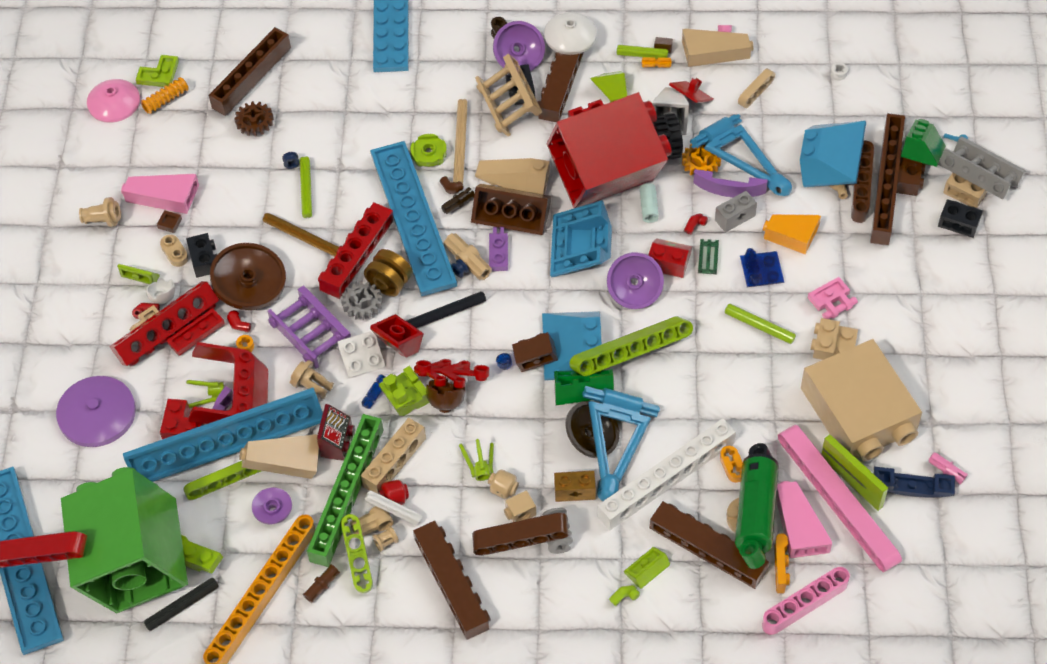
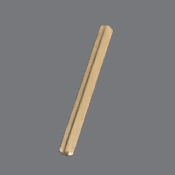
(460, 140)

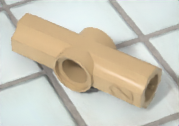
(468, 255)

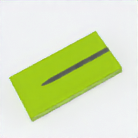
(854, 472)

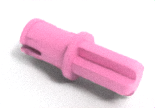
(947, 467)

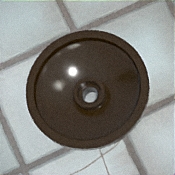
(579, 422)

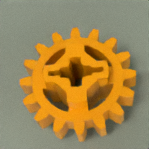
(700, 159)

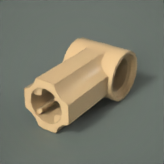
(375, 520)

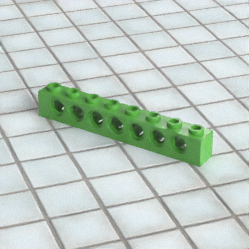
(345, 490)

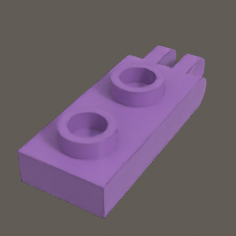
(498, 250)

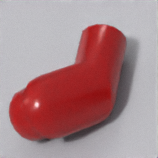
(142, 307)
(235, 322)

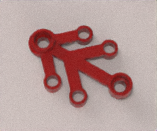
(444, 367)

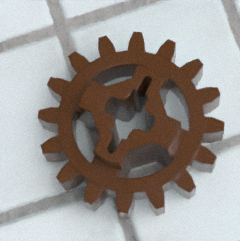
(254, 118)

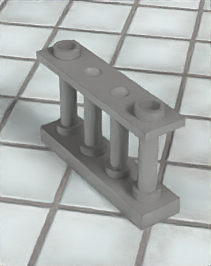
(982, 167)

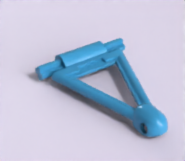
(724, 132)
(622, 408)

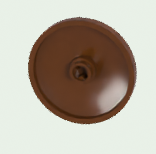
(247, 276)

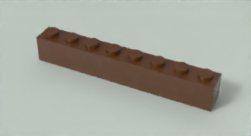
(887, 179)

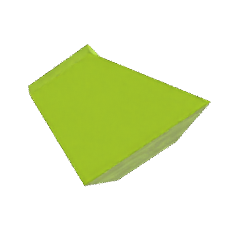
(611, 84)

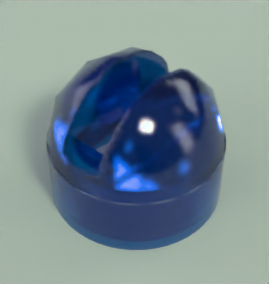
(502, 361)

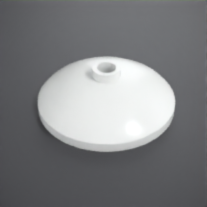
(570, 33)

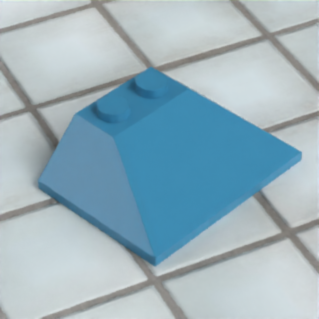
(832, 153)
(580, 238)
(571, 335)

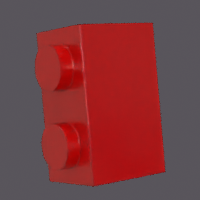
(671, 256)
(398, 335)

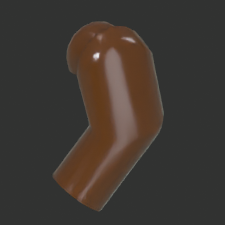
(451, 187)

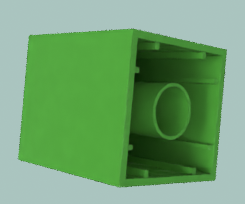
(130, 543)

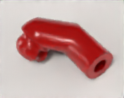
(694, 221)

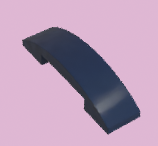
(915, 485)

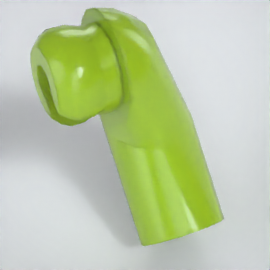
(623, 592)

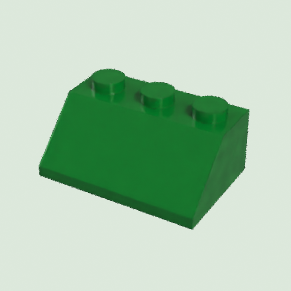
(923, 143)

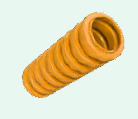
(164, 95)

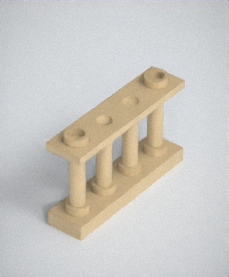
(524, 92)

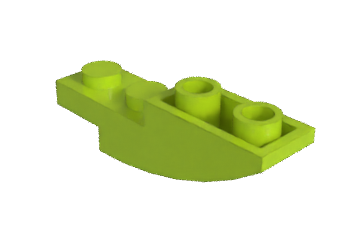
(200, 557)

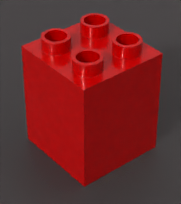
(608, 149)

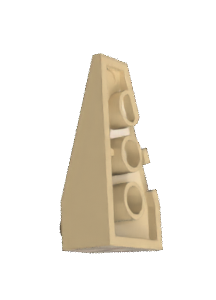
(516, 174)

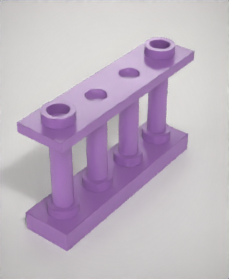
(317, 310)

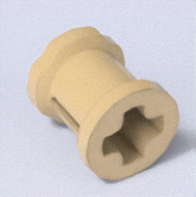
(385, 538)

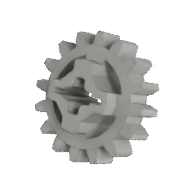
(361, 301)

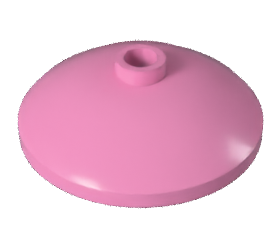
(113, 100)

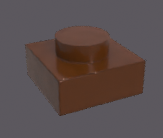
(169, 221)

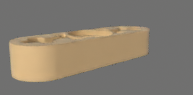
(756, 88)

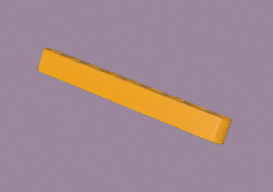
(261, 582)

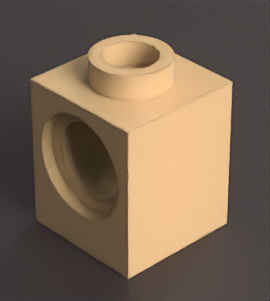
(520, 507)

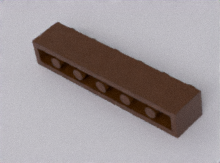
(249, 71)
(558, 86)
(704, 543)
(451, 580)

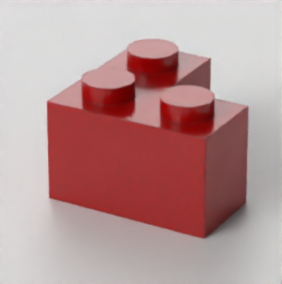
(176, 418)

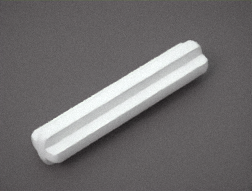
(393, 507)

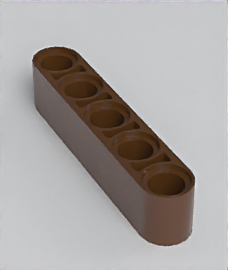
(862, 189)
(520, 534)

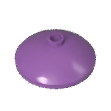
(525, 37)
(647, 273)

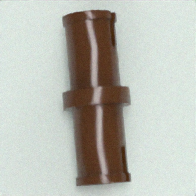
(321, 583)

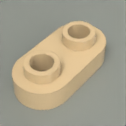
(172, 249)

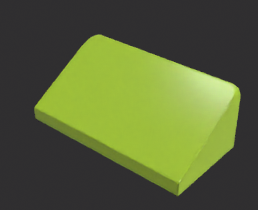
(137, 274)
(647, 567)

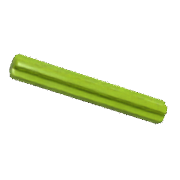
(305, 178)
(760, 323)

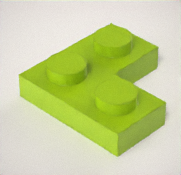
(158, 76)

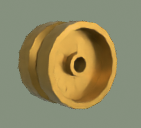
(388, 272)

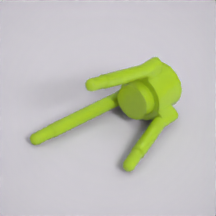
(214, 389)
(481, 470)

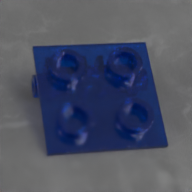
(761, 268)

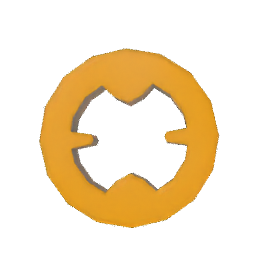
(245, 338)

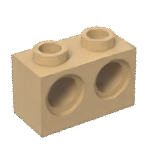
(964, 191)

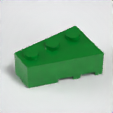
(570, 385)

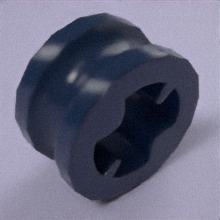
(290, 160)
(459, 268)

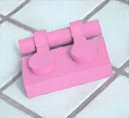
(828, 294)

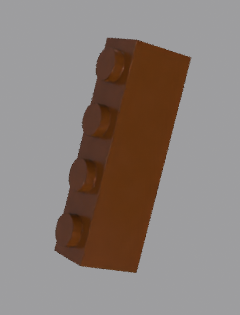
(510, 209)

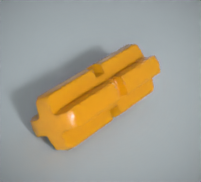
(660, 62)

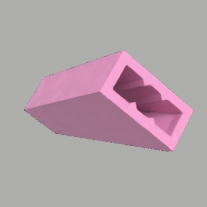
(162, 191)
(800, 523)

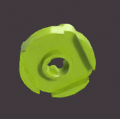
(432, 158)

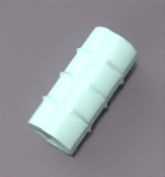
(649, 203)

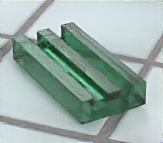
(708, 244)

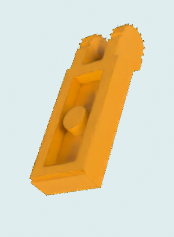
(781, 561)

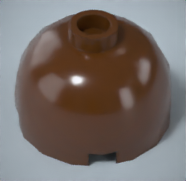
(444, 397)

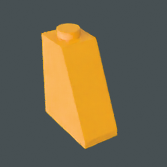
(792, 230)

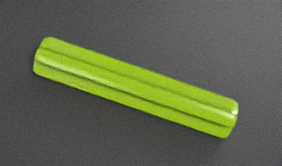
(637, 51)

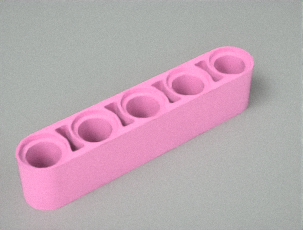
(801, 608)

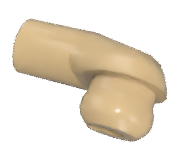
(841, 189)

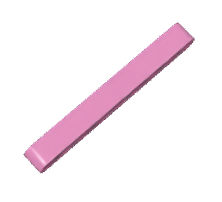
(839, 498)

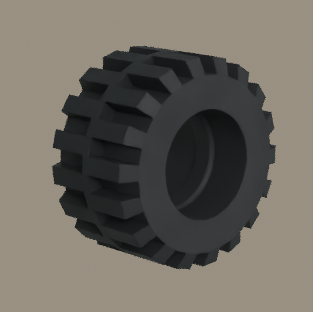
(669, 126)

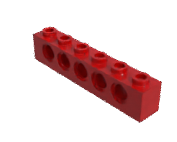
(355, 250)
(122, 347)

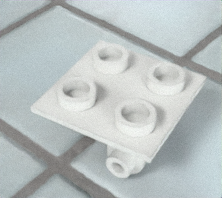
(361, 354)

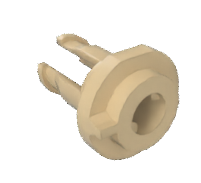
(106, 212)
(305, 374)

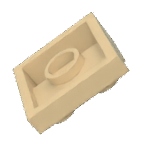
(832, 339)

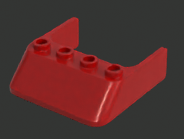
(249, 381)

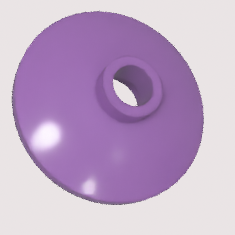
(271, 498)

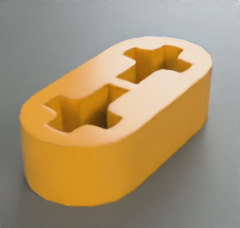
(728, 465)

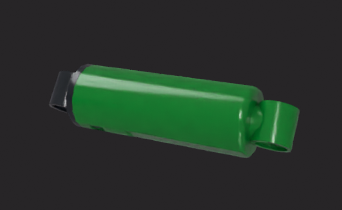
(756, 505)

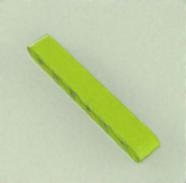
(623, 345)

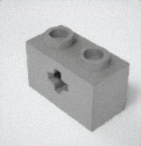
(735, 211)

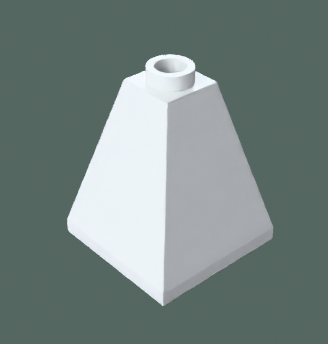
(673, 101)

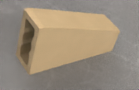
(713, 47)
(285, 456)

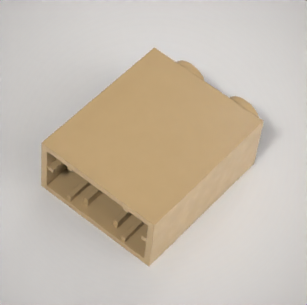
(862, 400)

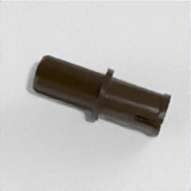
(457, 201)

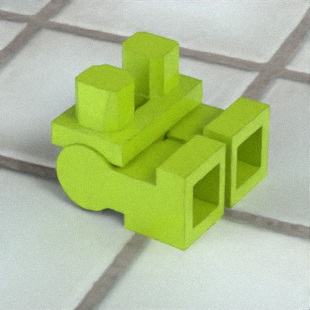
(404, 391)

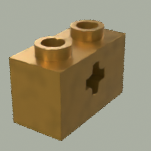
(574, 486)

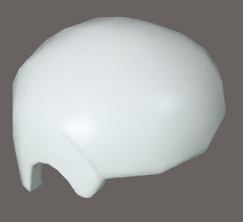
(161, 291)

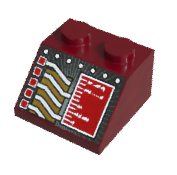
(334, 433)

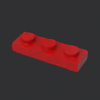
(195, 332)

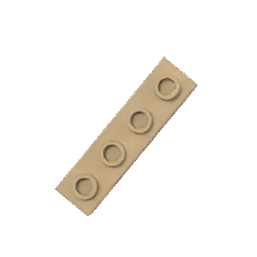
(393, 455)

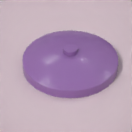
(95, 411)

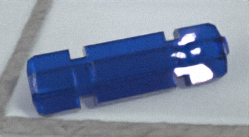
(373, 393)

